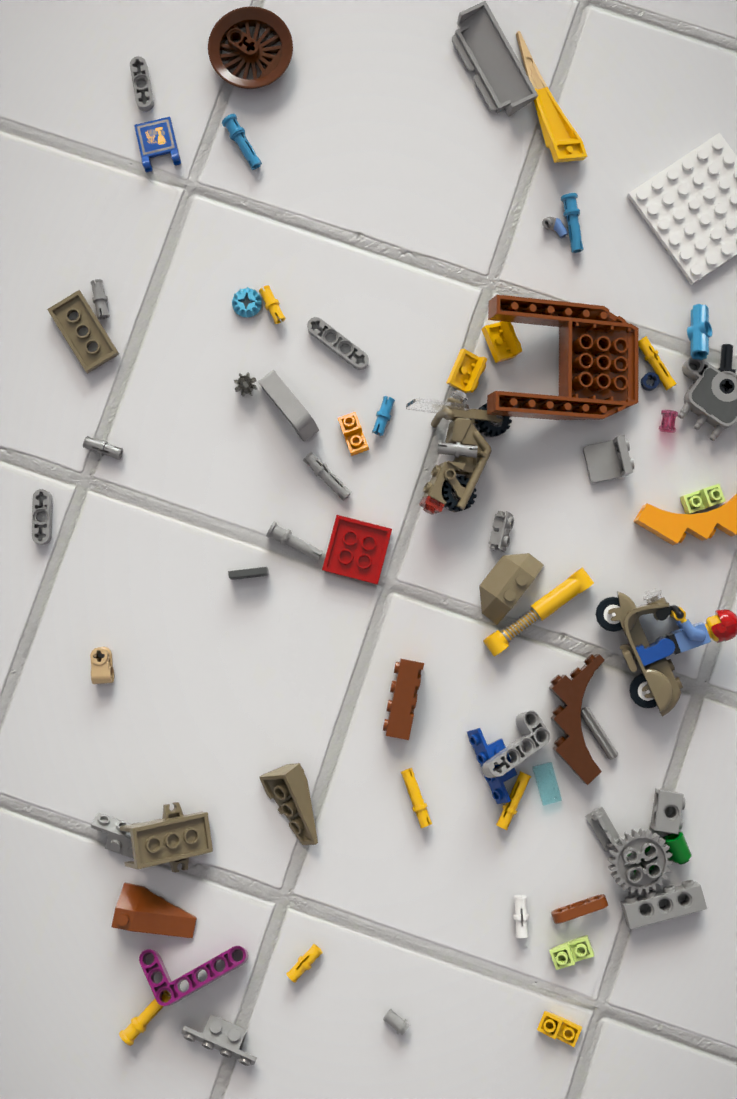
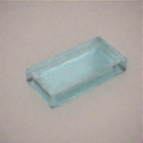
(547, 783)

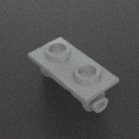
(504, 523)
(603, 828)

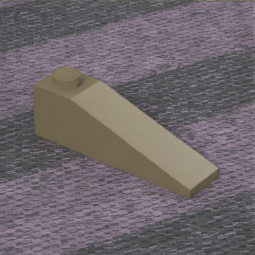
(291, 792)

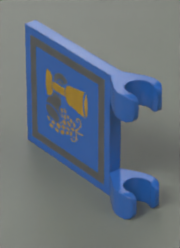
(156, 139)

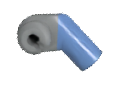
(555, 224)

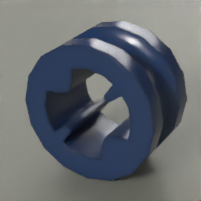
(652, 376)

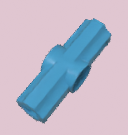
(699, 332)

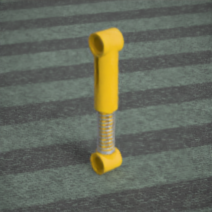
(541, 609)

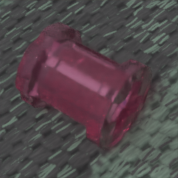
(668, 421)

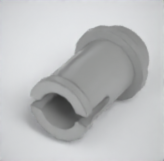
(396, 1022)

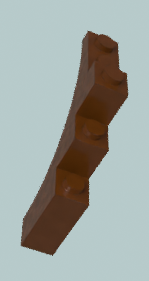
(568, 718)

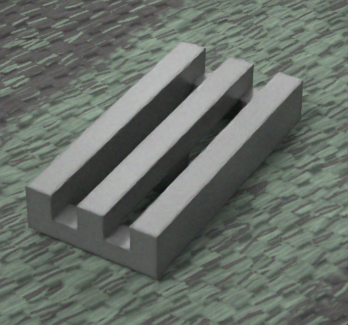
(248, 573)

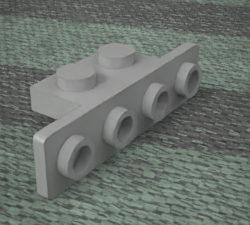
(117, 840)
(223, 1037)

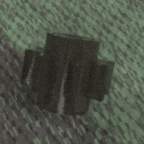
(249, 381)

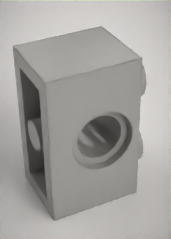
(662, 800)

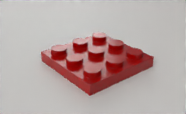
(357, 549)

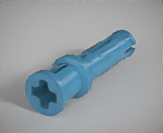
(237, 134)
(571, 214)

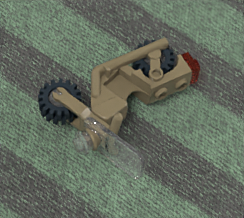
(445, 487)

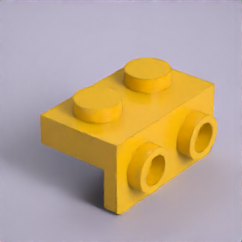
(502, 341)
(466, 371)

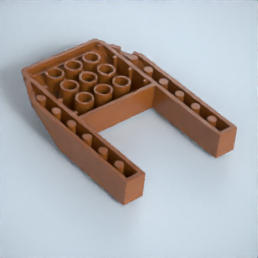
(594, 360)

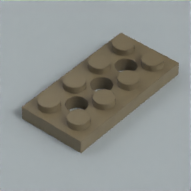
(70, 329)

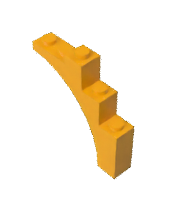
(672, 526)

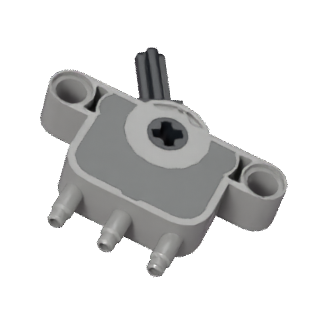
(707, 396)

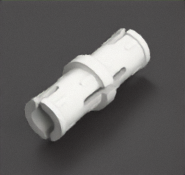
(521, 913)

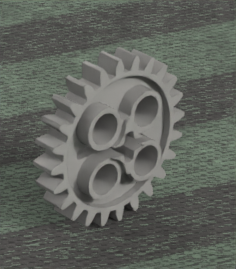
(643, 877)

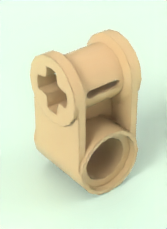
(101, 668)

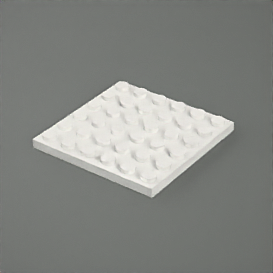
(694, 208)

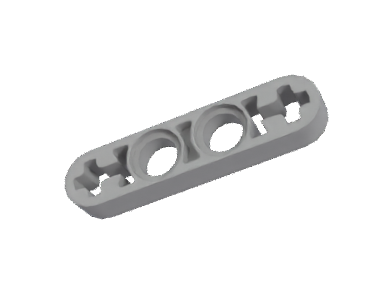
(336, 345)

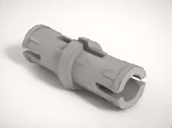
(100, 299)
(103, 448)
(457, 449)

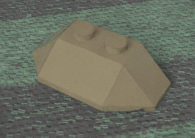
(507, 584)

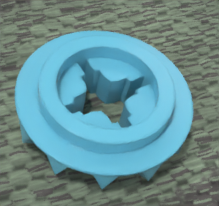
(252, 308)

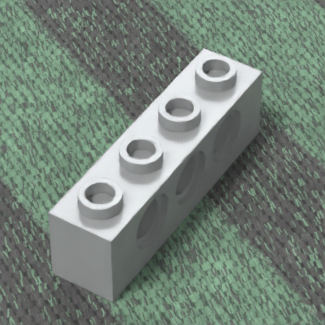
(693, 902)

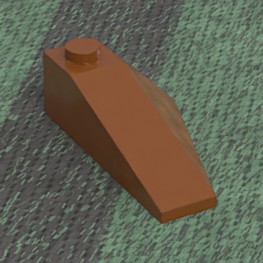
(147, 913)

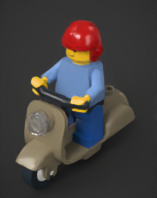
(657, 683)

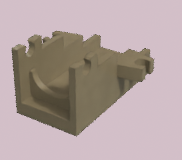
(169, 839)

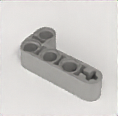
(289, 405)
(515, 749)

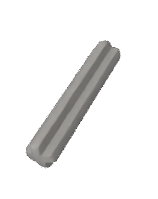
(598, 733)

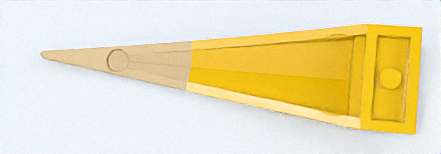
(556, 129)

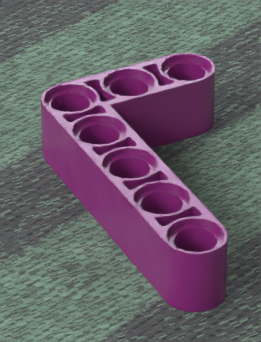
(192, 976)

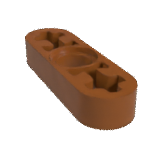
(579, 908)

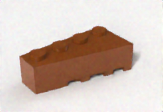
(404, 699)

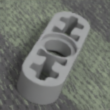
(136, 77)
(35, 511)

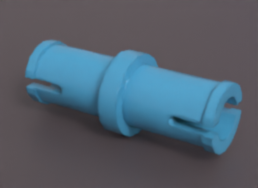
(383, 415)

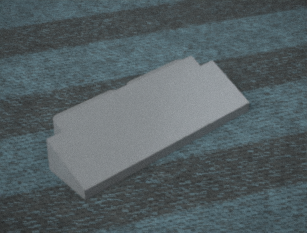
(492, 59)

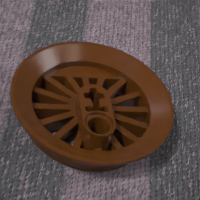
(250, 50)

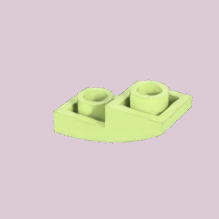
(702, 499)
(571, 952)

